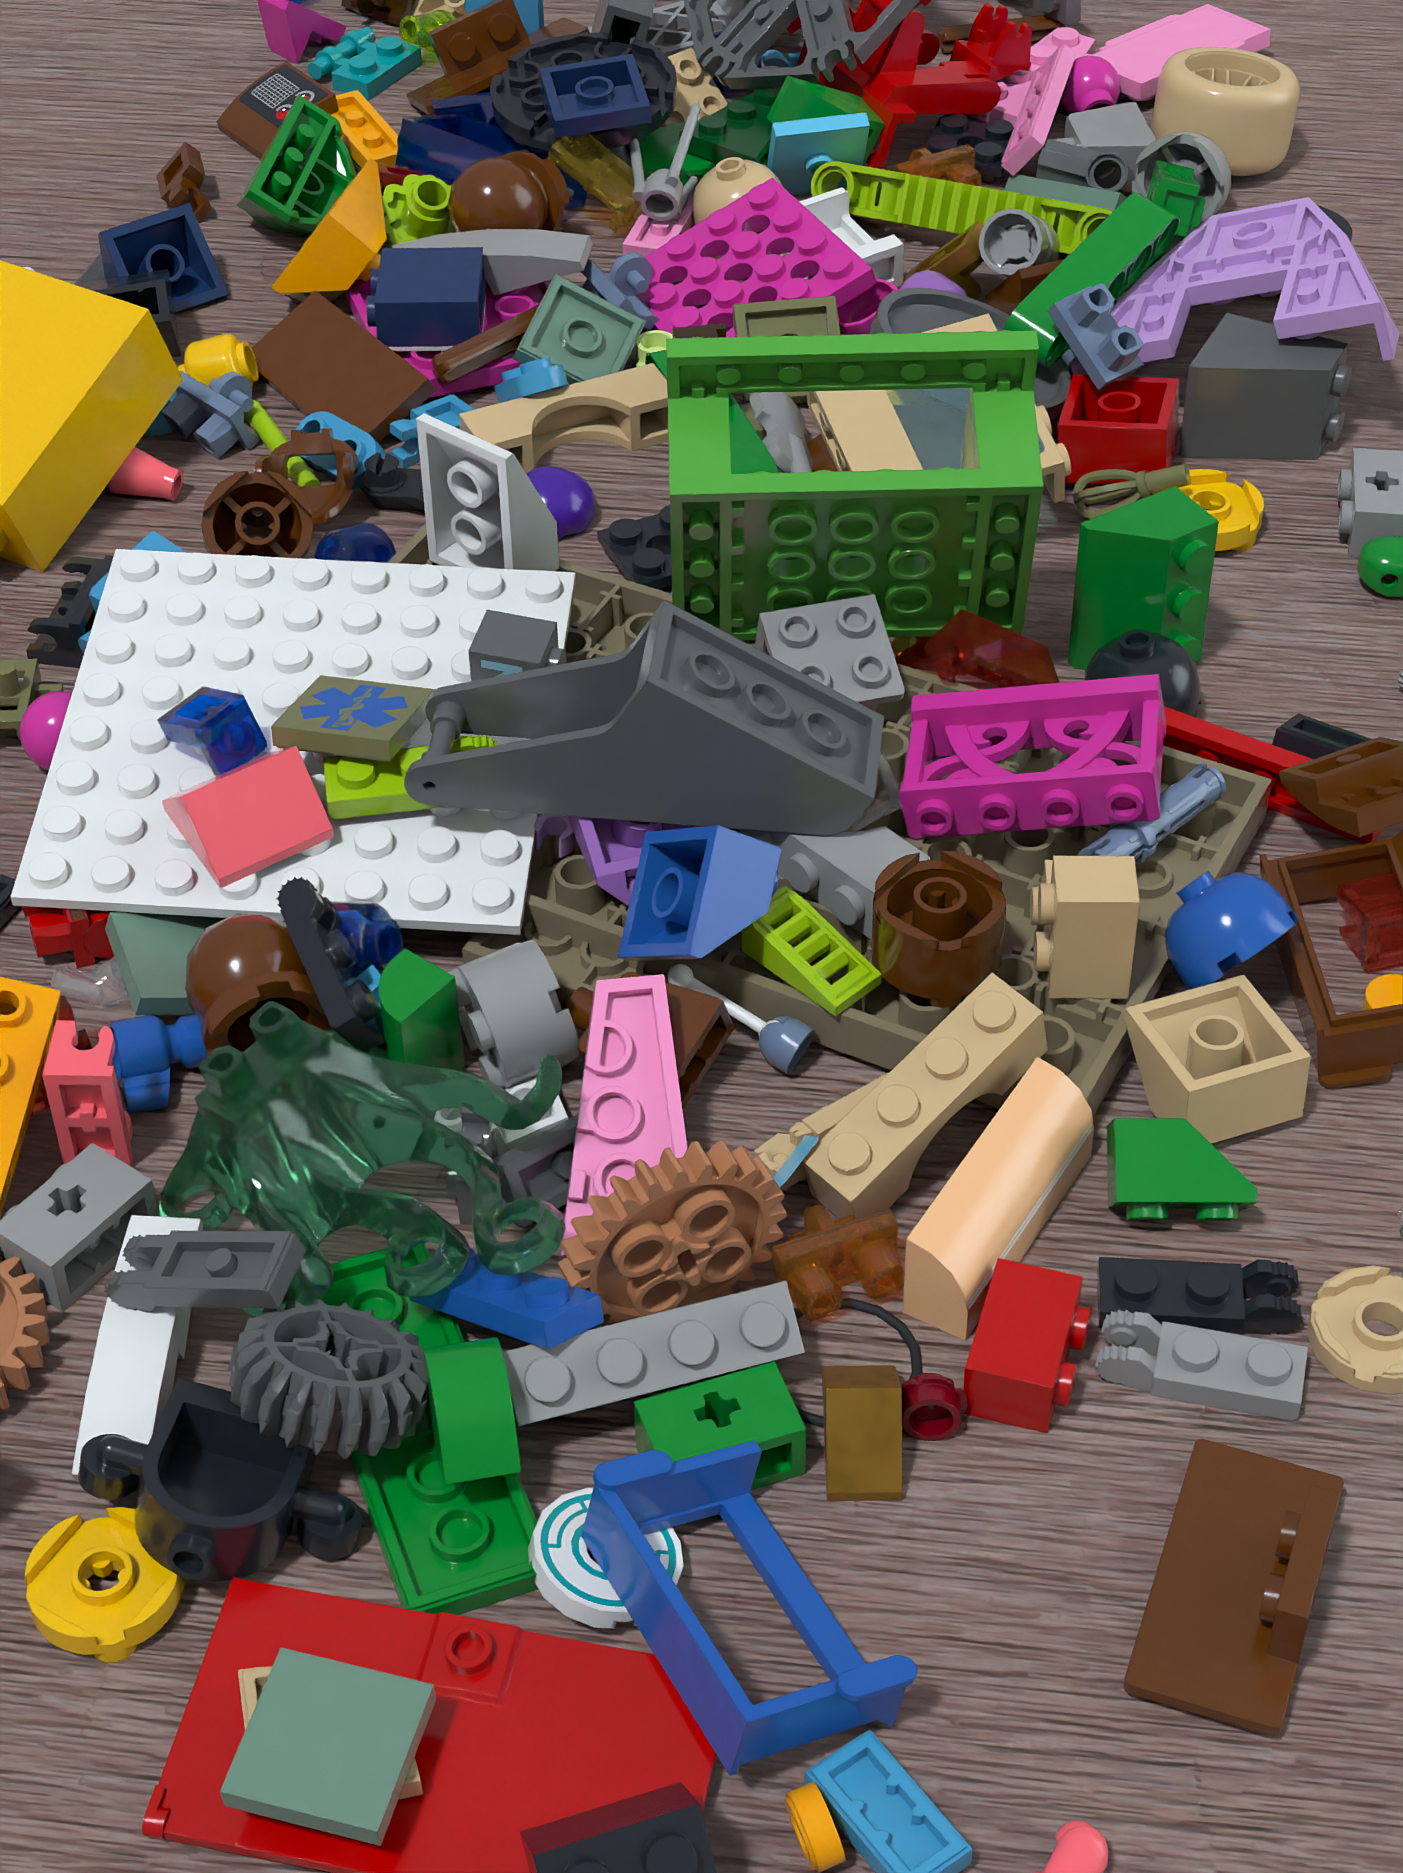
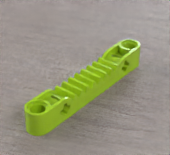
(949, 204)

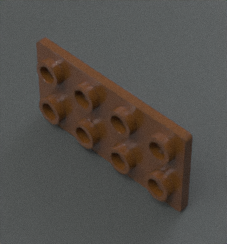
(479, 47)
(1235, 1587)

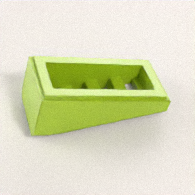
(793, 920)

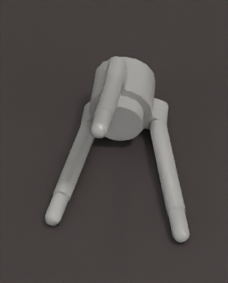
(663, 192)

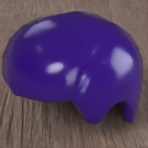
(566, 497)

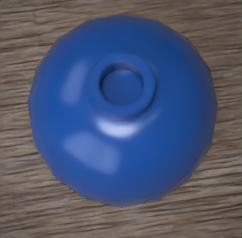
(1223, 925)

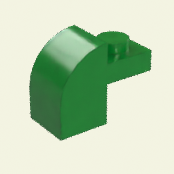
(471, 1411)

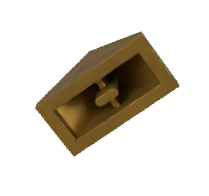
(862, 1433)

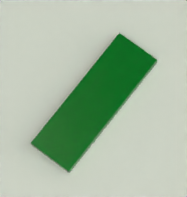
(441, 1542)

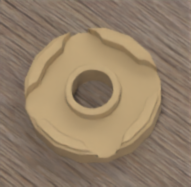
(1343, 1340)

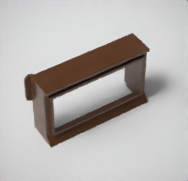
(1352, 1045)

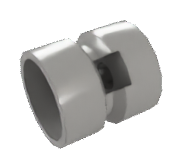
(1017, 241)

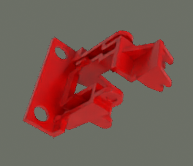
(962, 85)

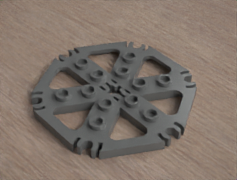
(825, 27)

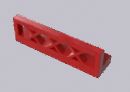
(1247, 754)

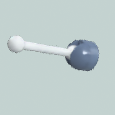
(780, 1039)

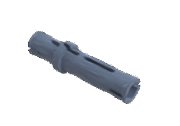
(1177, 807)

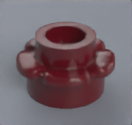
(931, 1407)

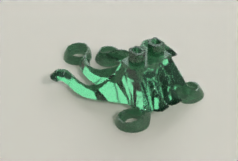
(307, 1122)

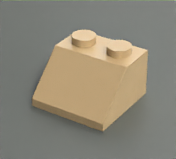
(1218, 1059)

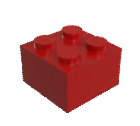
(1119, 426)

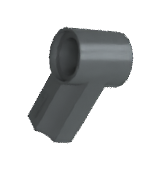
(1081, 166)

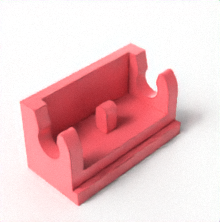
(86, 1095)

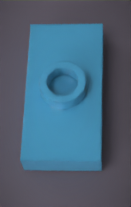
(886, 1811)

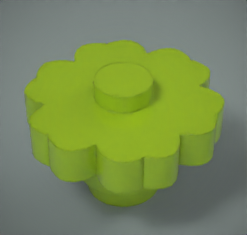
(416, 209)

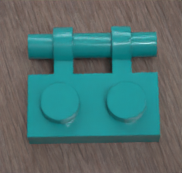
(364, 65)

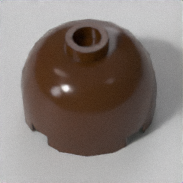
(257, 517)

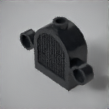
(217, 1491)

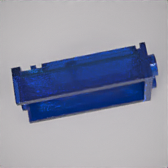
(453, 141)

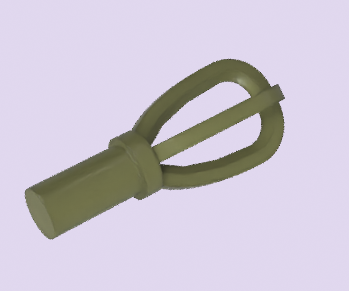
(1138, 486)

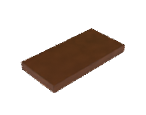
(336, 366)

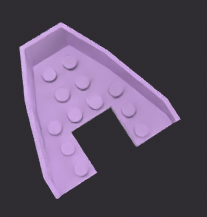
(1261, 252)

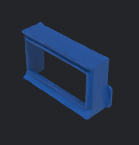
(654, 1494)

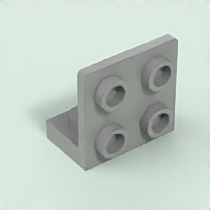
(836, 645)

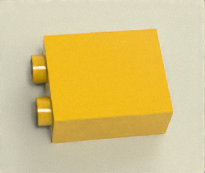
(74, 401)

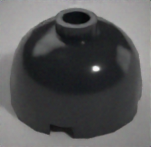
(1149, 654)

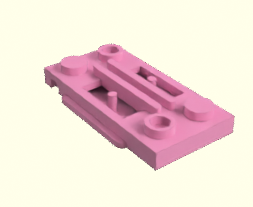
(1142, 52)

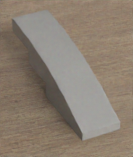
(517, 255)

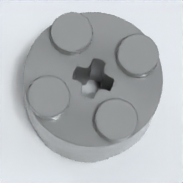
(513, 1013)

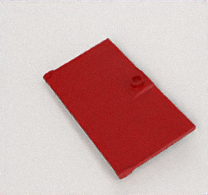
(514, 1741)

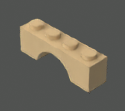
(613, 408)
(973, 1052)

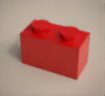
(1023, 1346)

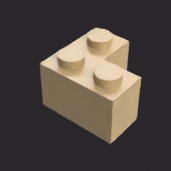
(1087, 925)

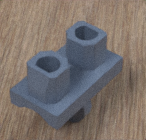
(622, 285)
(1095, 337)
(218, 407)

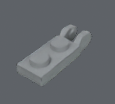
(1203, 1365)

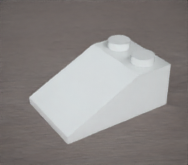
(481, 504)

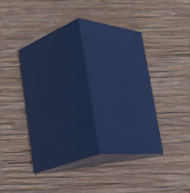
(166, 242)

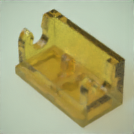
(599, 173)

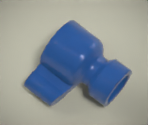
(147, 1052)

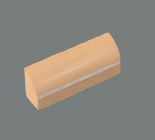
(997, 1199)

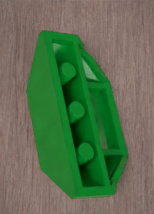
(299, 171)

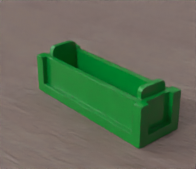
(1177, 191)

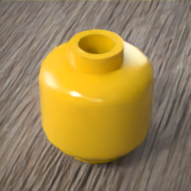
(218, 356)

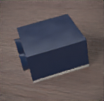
(427, 297)

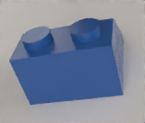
(696, 891)

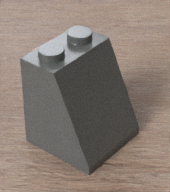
(1263, 394)

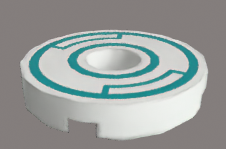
(571, 1577)

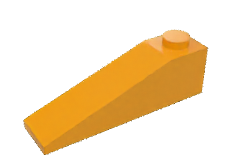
(344, 241)

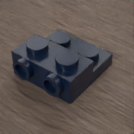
(594, 96)

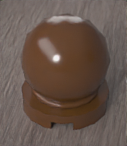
(508, 194)
(240, 969)

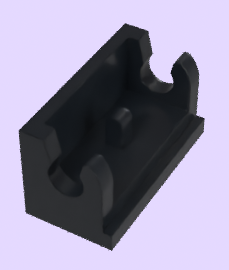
(70, 617)

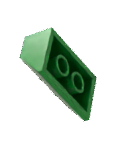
(1143, 571)

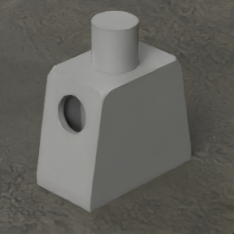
(1110, 129)

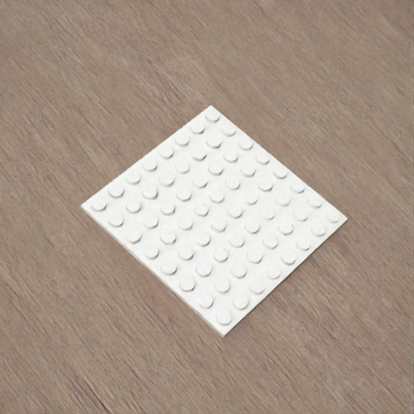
(268, 635)

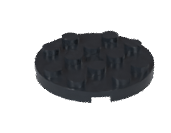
(518, 93)

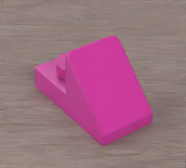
(291, 25)

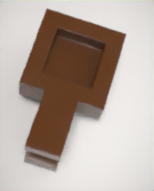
(182, 179)

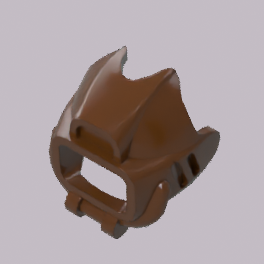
(324, 500)

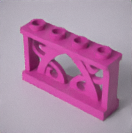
(991, 724)

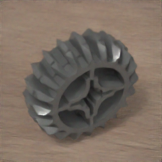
(329, 1378)

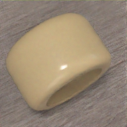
(1232, 98)

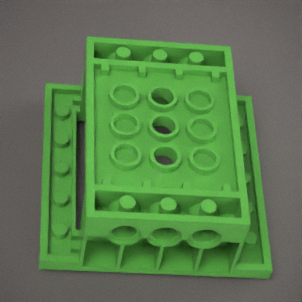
(825, 536)

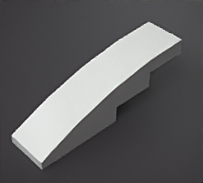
(134, 1356)

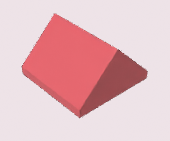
(251, 816)

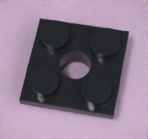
(987, 139)
(641, 549)

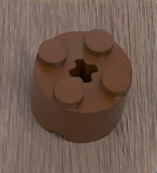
(938, 925)

